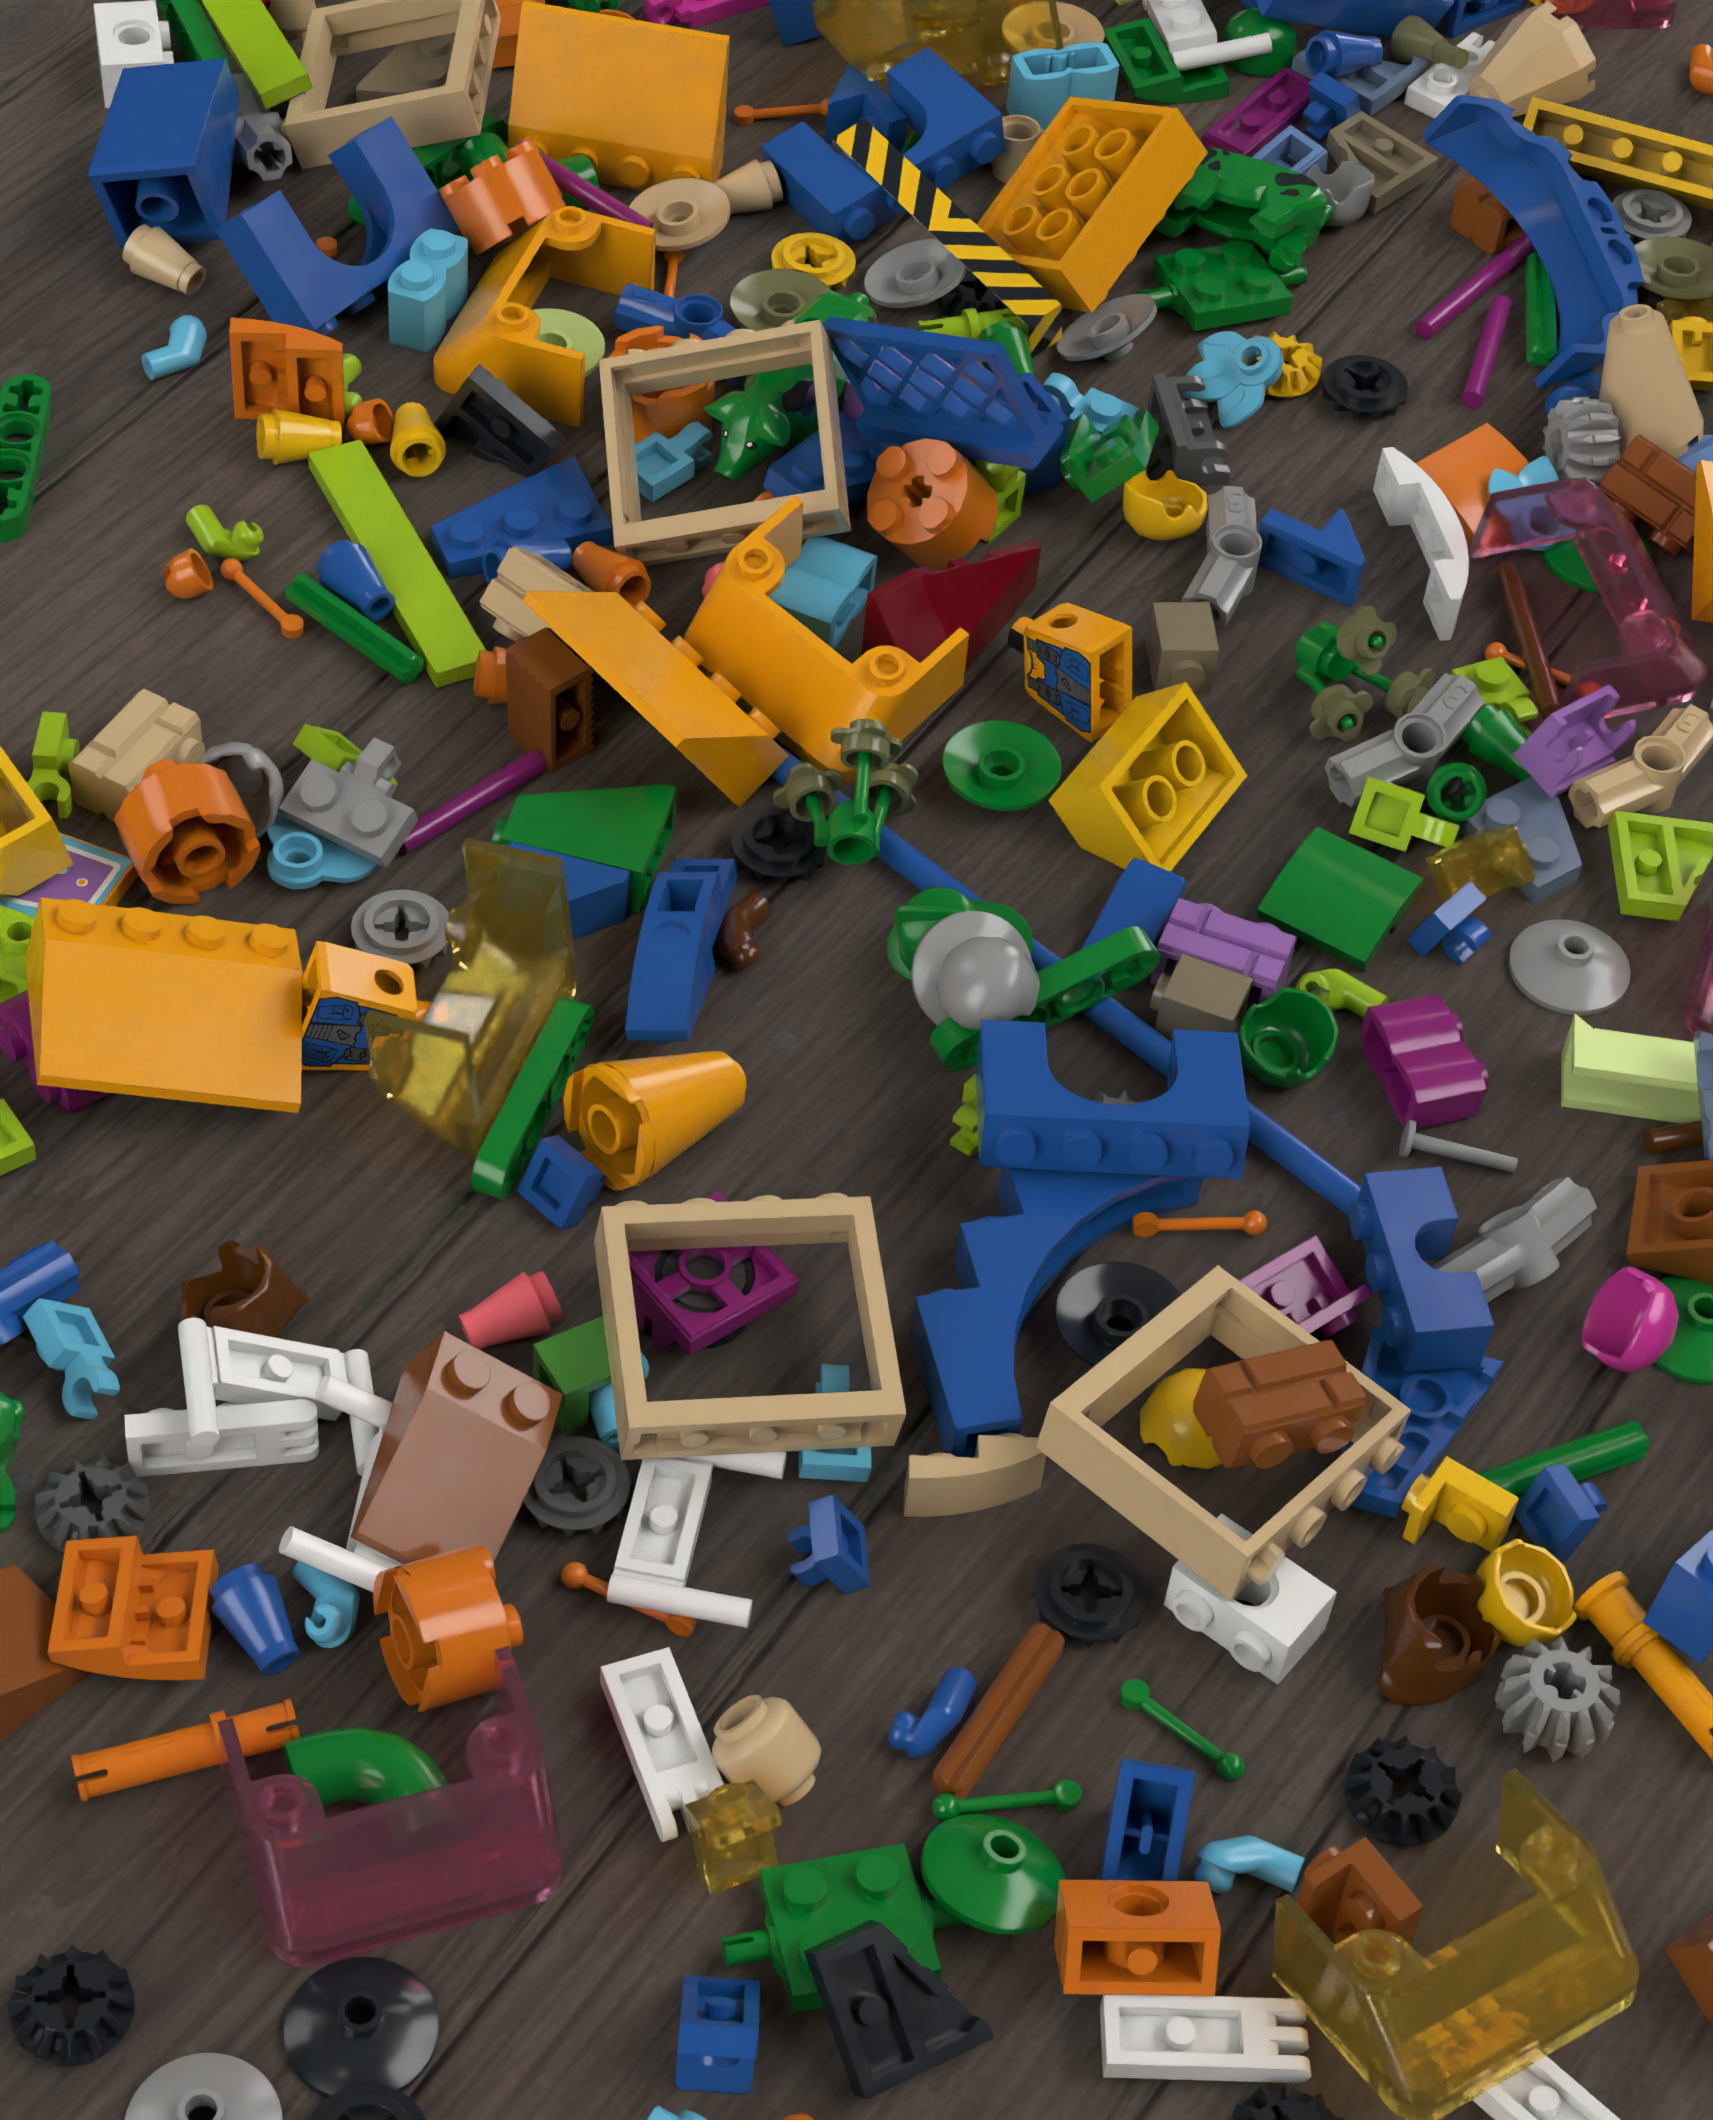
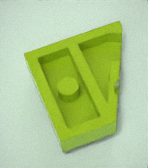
(1658, 862)

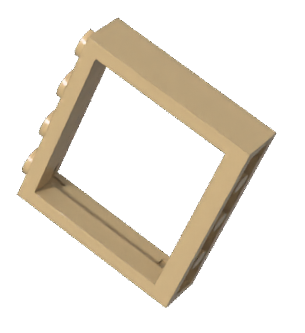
(421, 115)
(704, 361)
(1250, 1329)
(752, 1422)

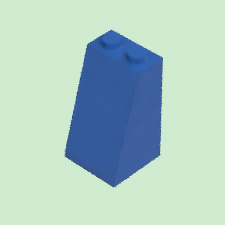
(168, 150)

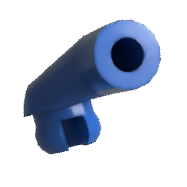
(941, 1716)

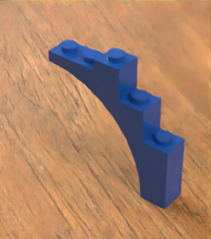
(1003, 1265)

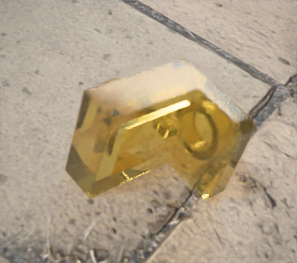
(1487, 858)
(733, 1834)

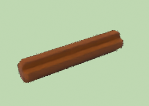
(998, 1711)

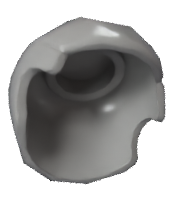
(1346, 191)
(254, 779)
(986, 982)

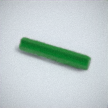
(1540, 314)
(354, 628)
(1582, 1457)

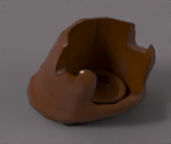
(245, 1295)
(1434, 1636)

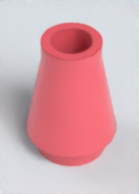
(513, 1312)

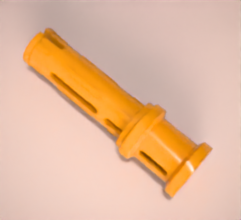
(1640, 1647)

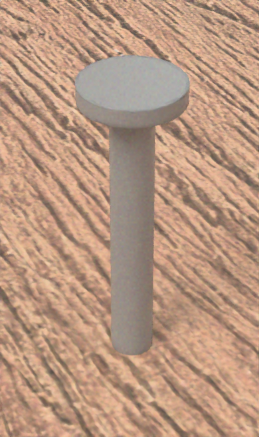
(1453, 1150)

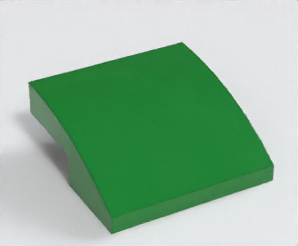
(1153, 72)
(1339, 898)

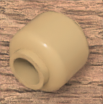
(767, 1744)

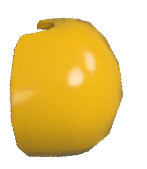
(1164, 507)
(1172, 1425)
(1526, 1593)

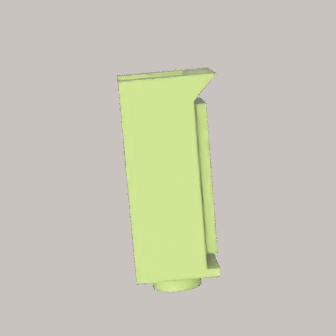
(1629, 1074)

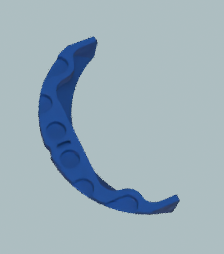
(1562, 215)

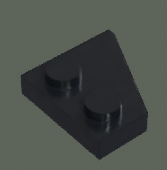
(499, 425)
(887, 2009)

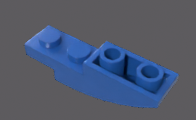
(675, 949)

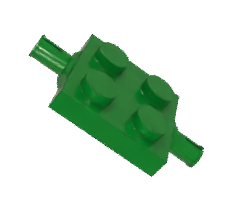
(1222, 285)
(828, 1897)

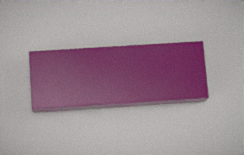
(1261, 115)

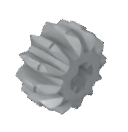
(1582, 439)
(1557, 1699)

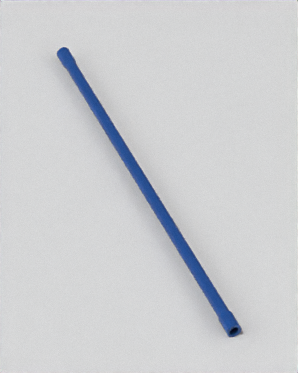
(1127, 1027)

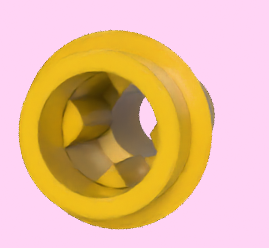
(292, 435)
(416, 442)

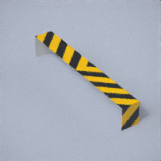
(956, 232)

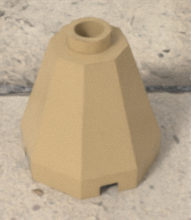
(1537, 60)

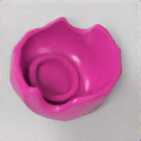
(1630, 1321)

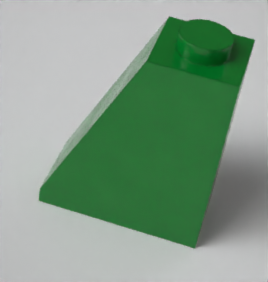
(605, 826)

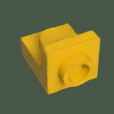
(1695, 347)
(1462, 1502)

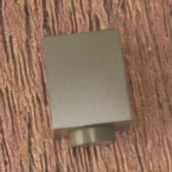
(1182, 645)
(1200, 998)

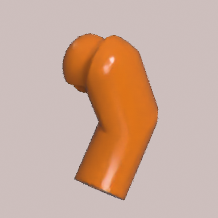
(1702, 68)

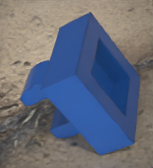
(1329, 105)
(1453, 926)
(560, 1182)
(1559, 1511)
(836, 1547)

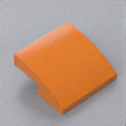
(285, 371)
(1465, 470)
(133, 1610)

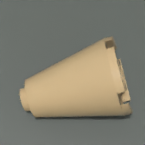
(1648, 382)

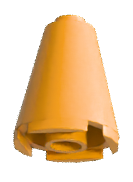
(649, 1110)

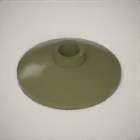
(1676, 267)
(772, 297)

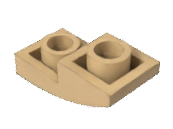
(1000, 1472)

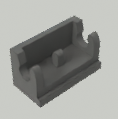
(1185, 432)

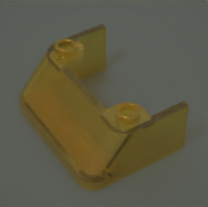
(966, 34)
(505, 978)
(1487, 2002)

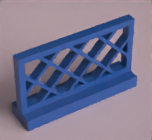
(969, 422)

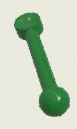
(1135, 1697)
(1064, 1797)

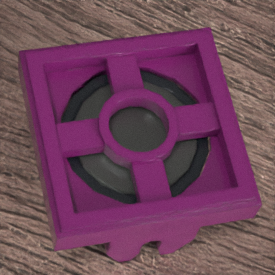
(706, 1293)

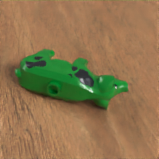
(1251, 202)
(780, 403)

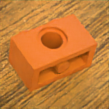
(1137, 1937)

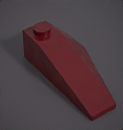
(929, 606)

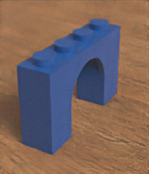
(841, 199)
(300, 281)
(1041, 1125)

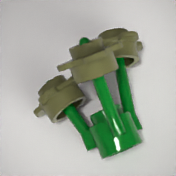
(1357, 649)
(880, 793)

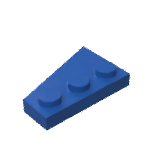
(803, 470)
(539, 508)
(1439, 1409)

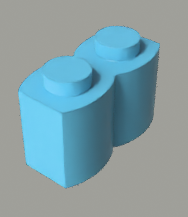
(1047, 77)
(428, 290)
(827, 587)

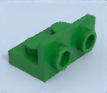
(1105, 463)

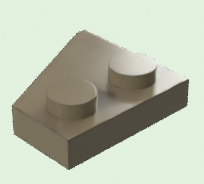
(1392, 158)

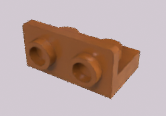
(1358, 1893)

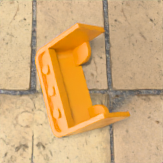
(503, 330)
(797, 675)

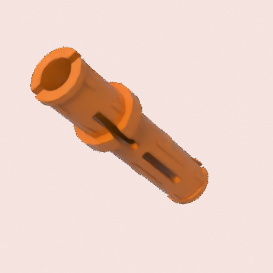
(181, 1750)

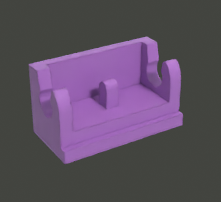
(1574, 742)

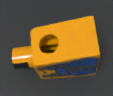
(1077, 666)
(336, 997)

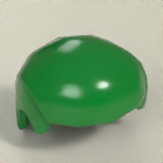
(1283, 38)
(1287, 1038)

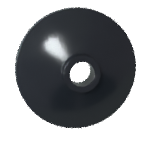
(1105, 1299)
(386, 2051)

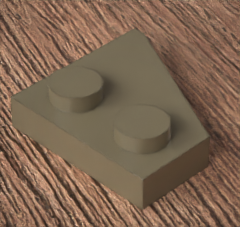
(408, 69)

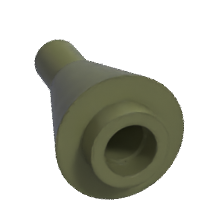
(1418, 38)

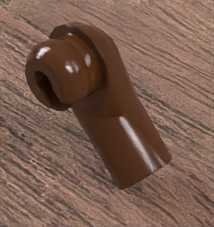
(737, 930)

